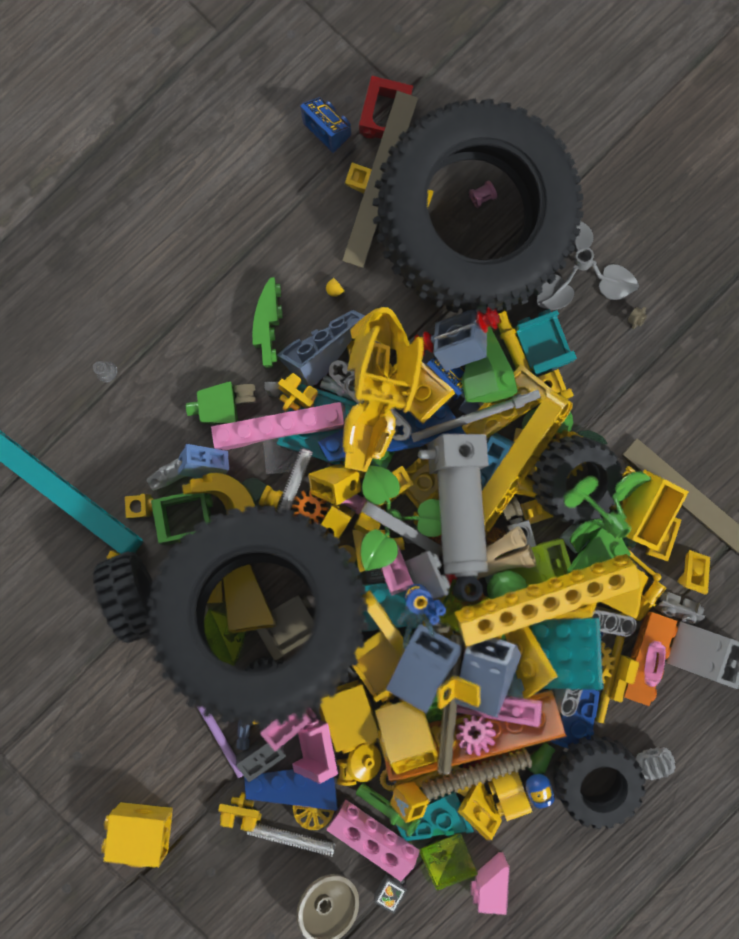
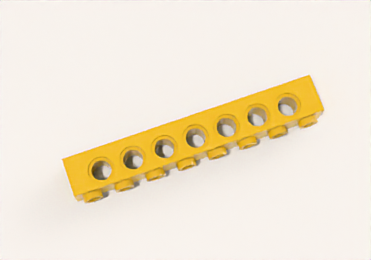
(532, 605)

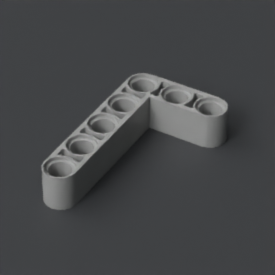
(610, 622)

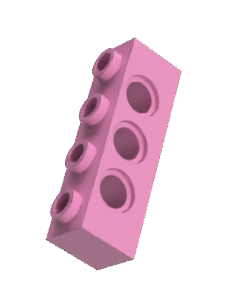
(373, 840)

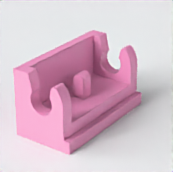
(397, 575)

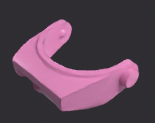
(650, 677)

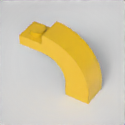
(226, 488)

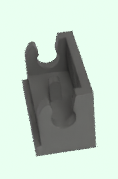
(258, 759)

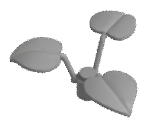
(615, 281)

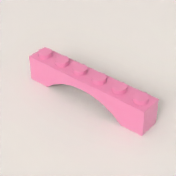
(296, 422)

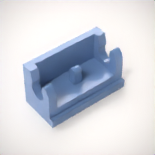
(202, 461)

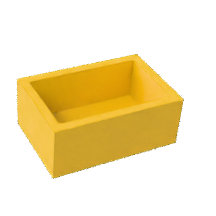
(653, 510)

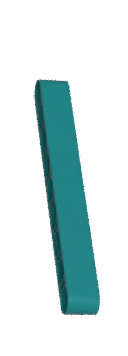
(67, 496)

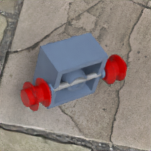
(460, 338)

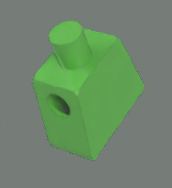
(215, 405)

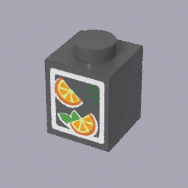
(390, 893)

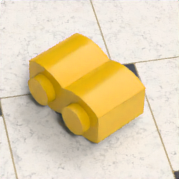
(511, 796)

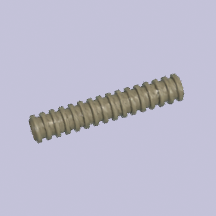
(477, 774)

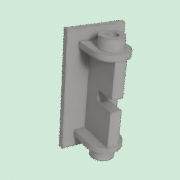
(689, 612)

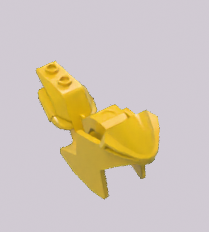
(371, 423)

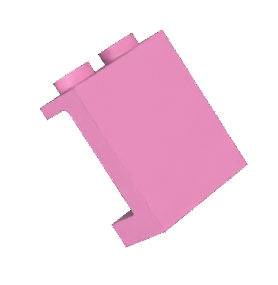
(317, 752)

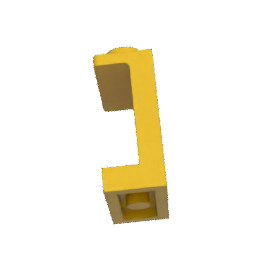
(377, 665)

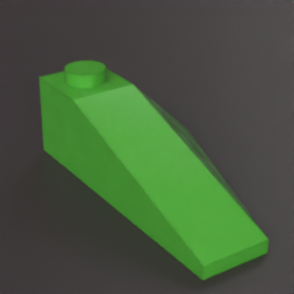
(490, 377)

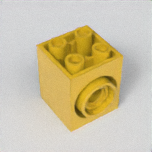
(350, 717)
(405, 736)
(137, 835)

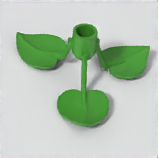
(614, 522)
(376, 547)

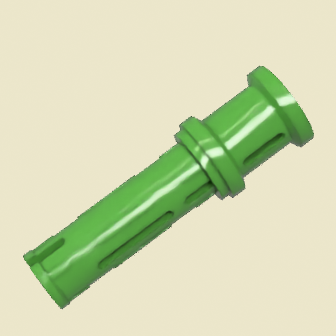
(383, 805)

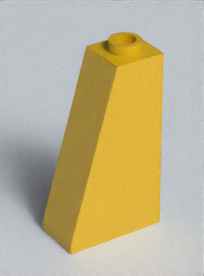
(246, 602)

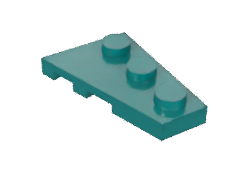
(440, 819)

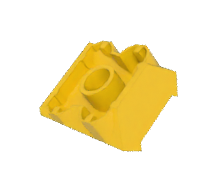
(425, 484)

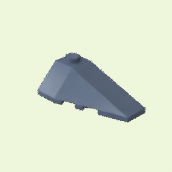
(315, 354)

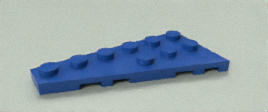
(333, 448)

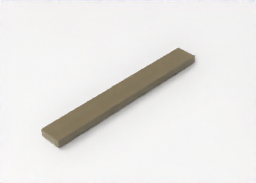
(363, 228)
(695, 502)

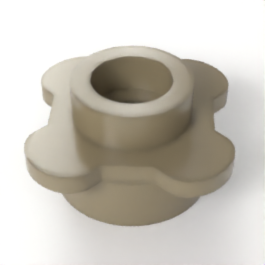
(637, 317)

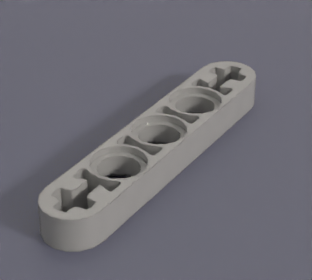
(346, 386)
(402, 529)

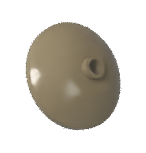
(335, 914)

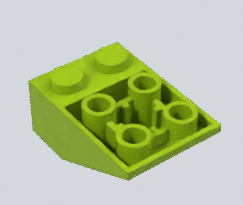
(551, 562)

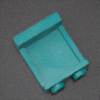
(544, 342)

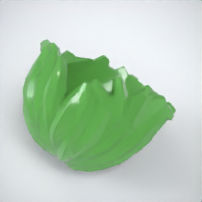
(504, 583)

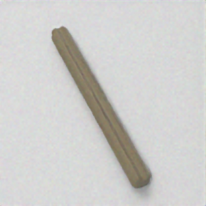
(449, 719)

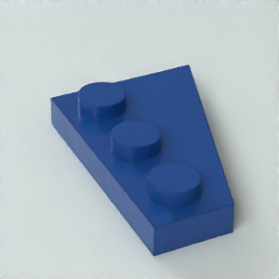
(582, 721)

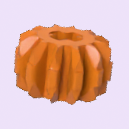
(312, 500)

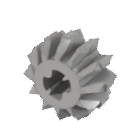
(656, 763)

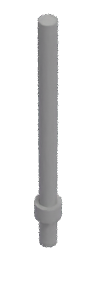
(517, 401)

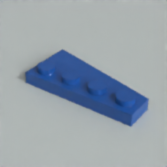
(292, 789)

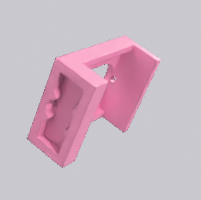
(279, 735)

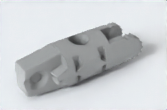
(165, 475)

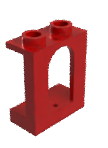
(384, 88)

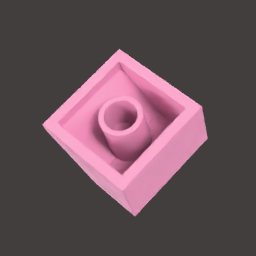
(491, 886)

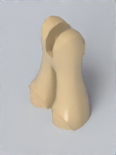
(520, 558)

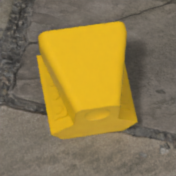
(628, 602)

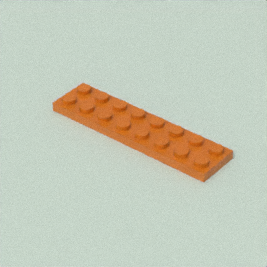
(508, 737)

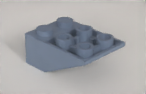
(491, 667)
(423, 668)

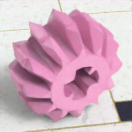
(476, 744)

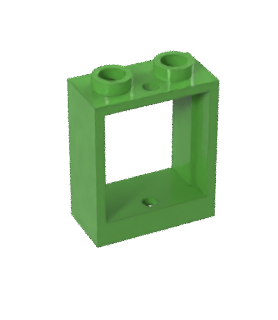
(161, 519)

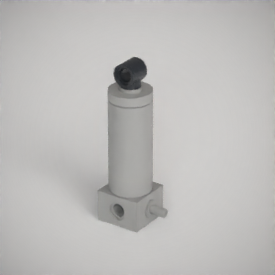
(458, 466)

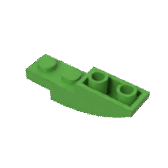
(266, 315)

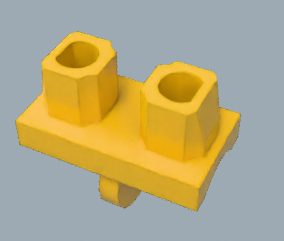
(289, 387)
(249, 816)

